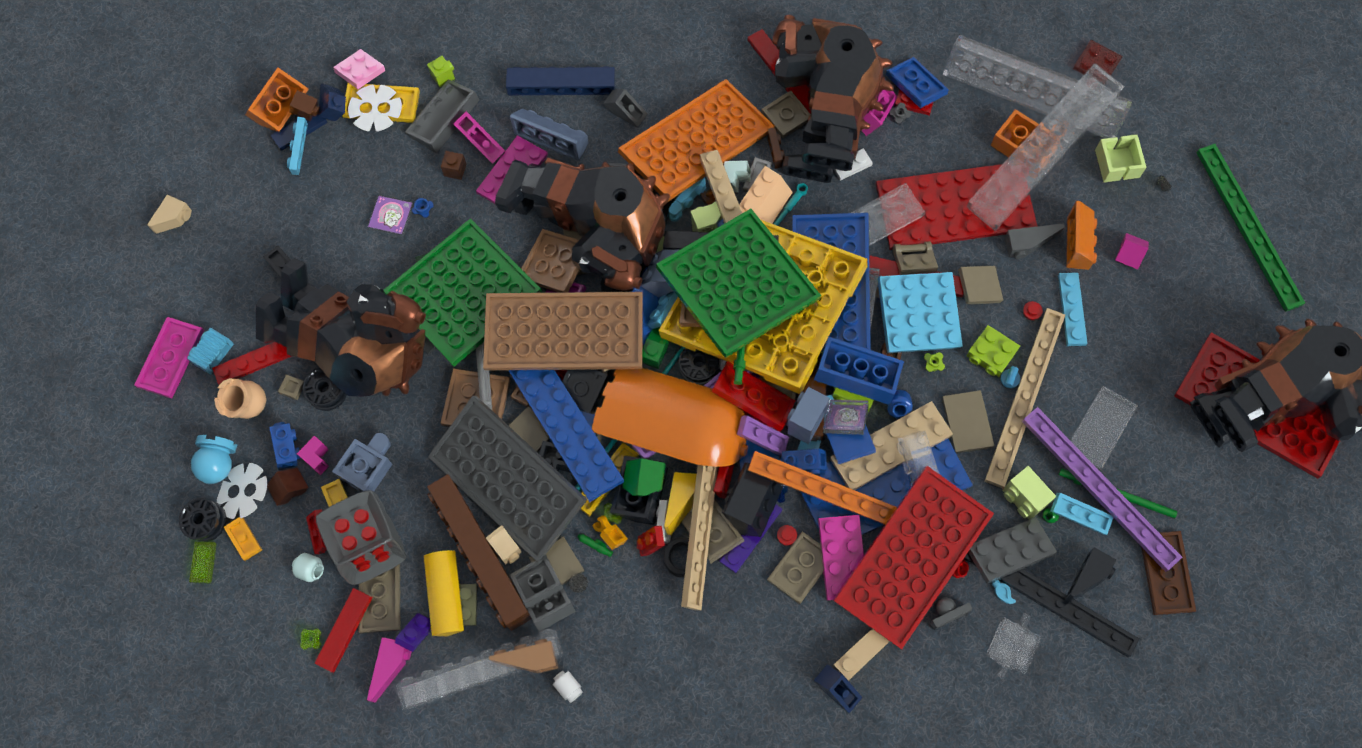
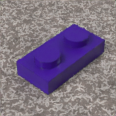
(414, 632)

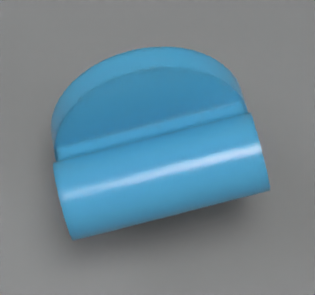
(1010, 378)

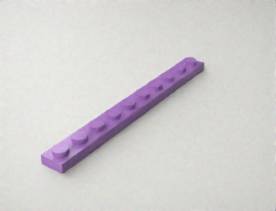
(1102, 489)

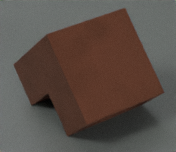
(286, 485)

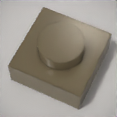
(291, 387)

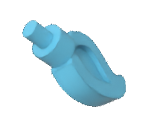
(1003, 592)

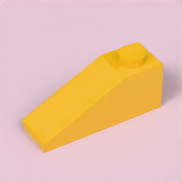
(680, 500)

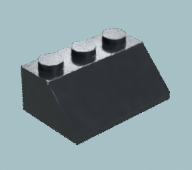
(751, 502)
(636, 508)

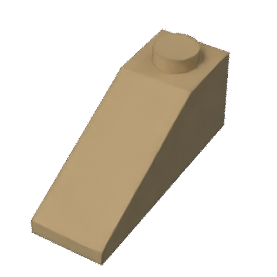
(860, 654)

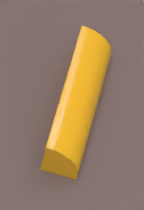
(443, 593)

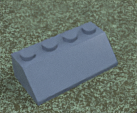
(549, 133)

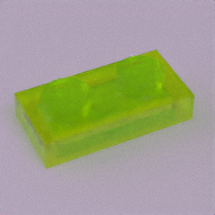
(202, 562)

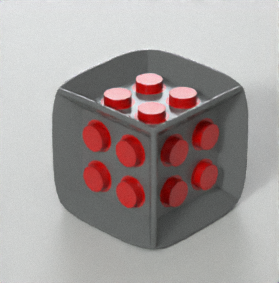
(360, 537)

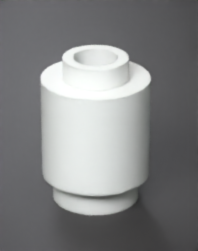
(567, 686)

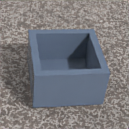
(807, 415)

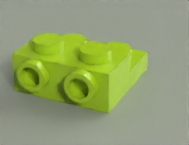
(992, 351)

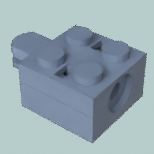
(364, 464)

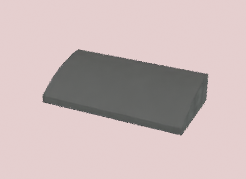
(437, 119)

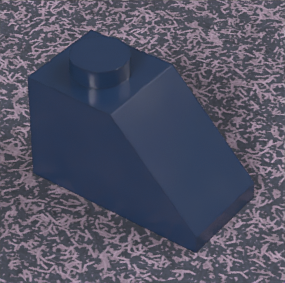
(331, 102)
(838, 688)

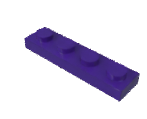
(736, 557)

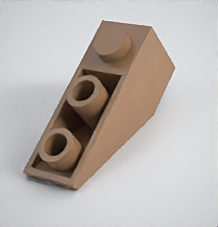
(533, 658)

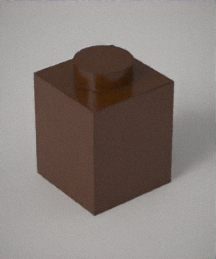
(304, 105)
(453, 165)

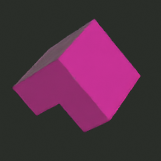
(1132, 251)
(312, 455)

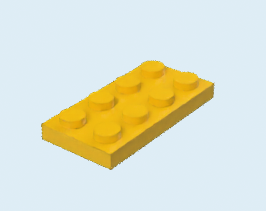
(408, 95)

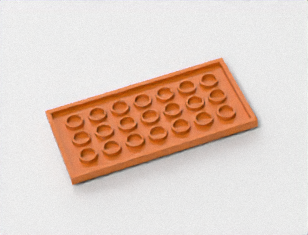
(713, 121)

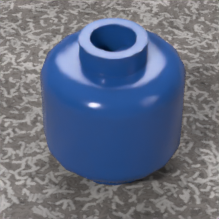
(900, 404)

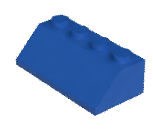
(859, 370)

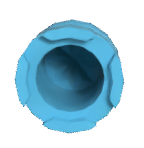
(212, 460)

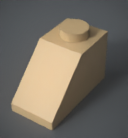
(169, 215)
(504, 545)

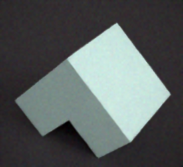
(737, 172)

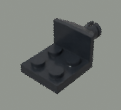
(586, 386)

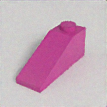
(876, 118)
(479, 137)
(389, 663)

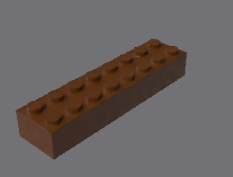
(481, 556)

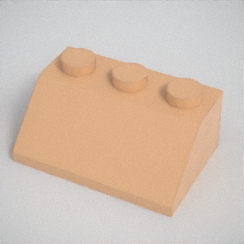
(766, 195)

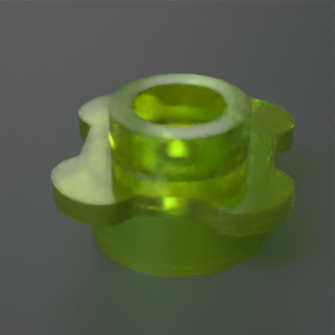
(612, 518)
(306, 634)

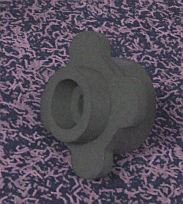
(900, 117)

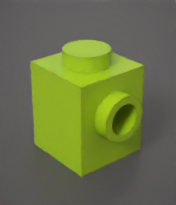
(441, 70)

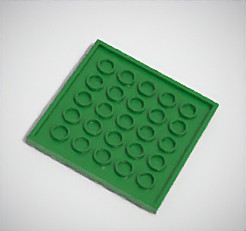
(738, 282)
(453, 288)

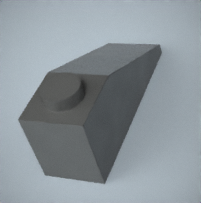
(1027, 240)

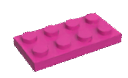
(518, 150)
(169, 357)
(840, 550)

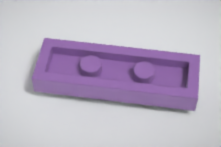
(762, 435)

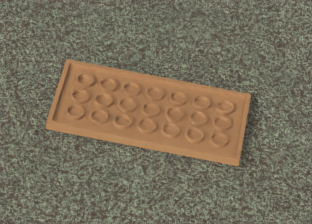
(563, 331)

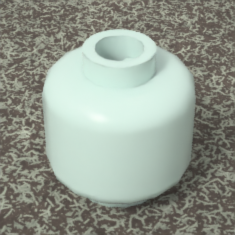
(307, 567)

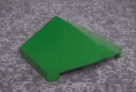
(643, 476)

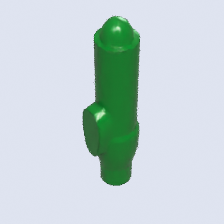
(596, 544)

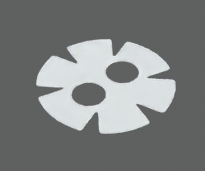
(369, 95)
(245, 504)

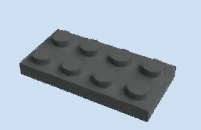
(1011, 550)

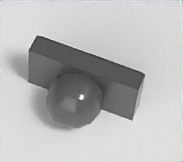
(948, 612)

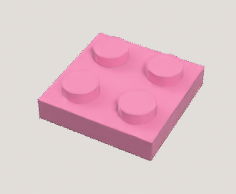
(359, 69)

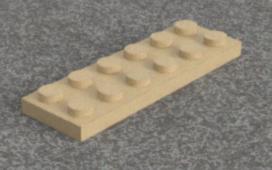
(887, 457)

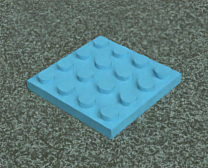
(919, 312)

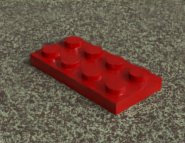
(754, 397)

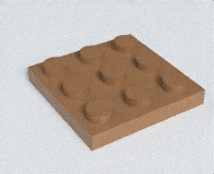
(551, 262)
(465, 385)

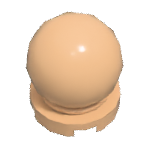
(240, 399)

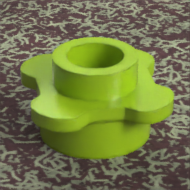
(930, 366)

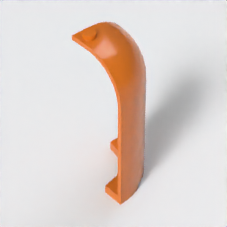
(671, 418)

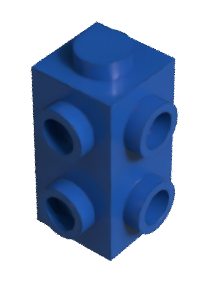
(283, 445)
(809, 460)

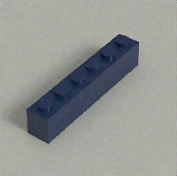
(560, 81)

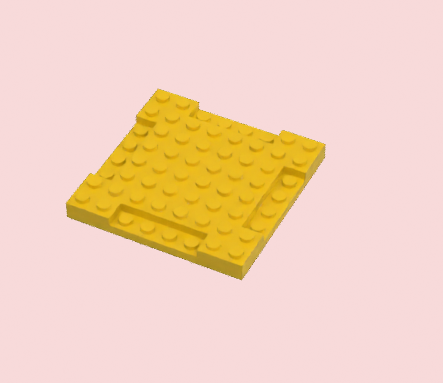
(792, 348)

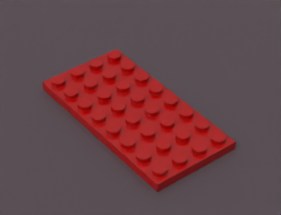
(945, 204)
(1296, 439)
(913, 557)

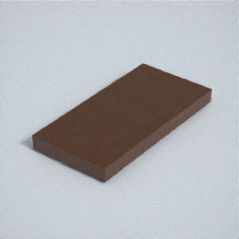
(1172, 589)

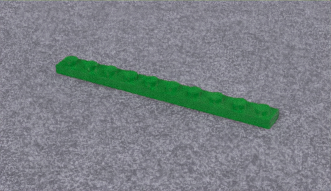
(1250, 228)

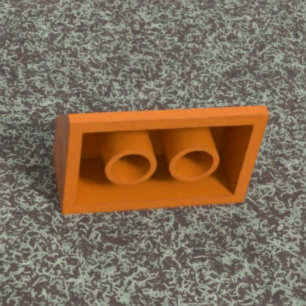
(272, 104)
(1081, 237)

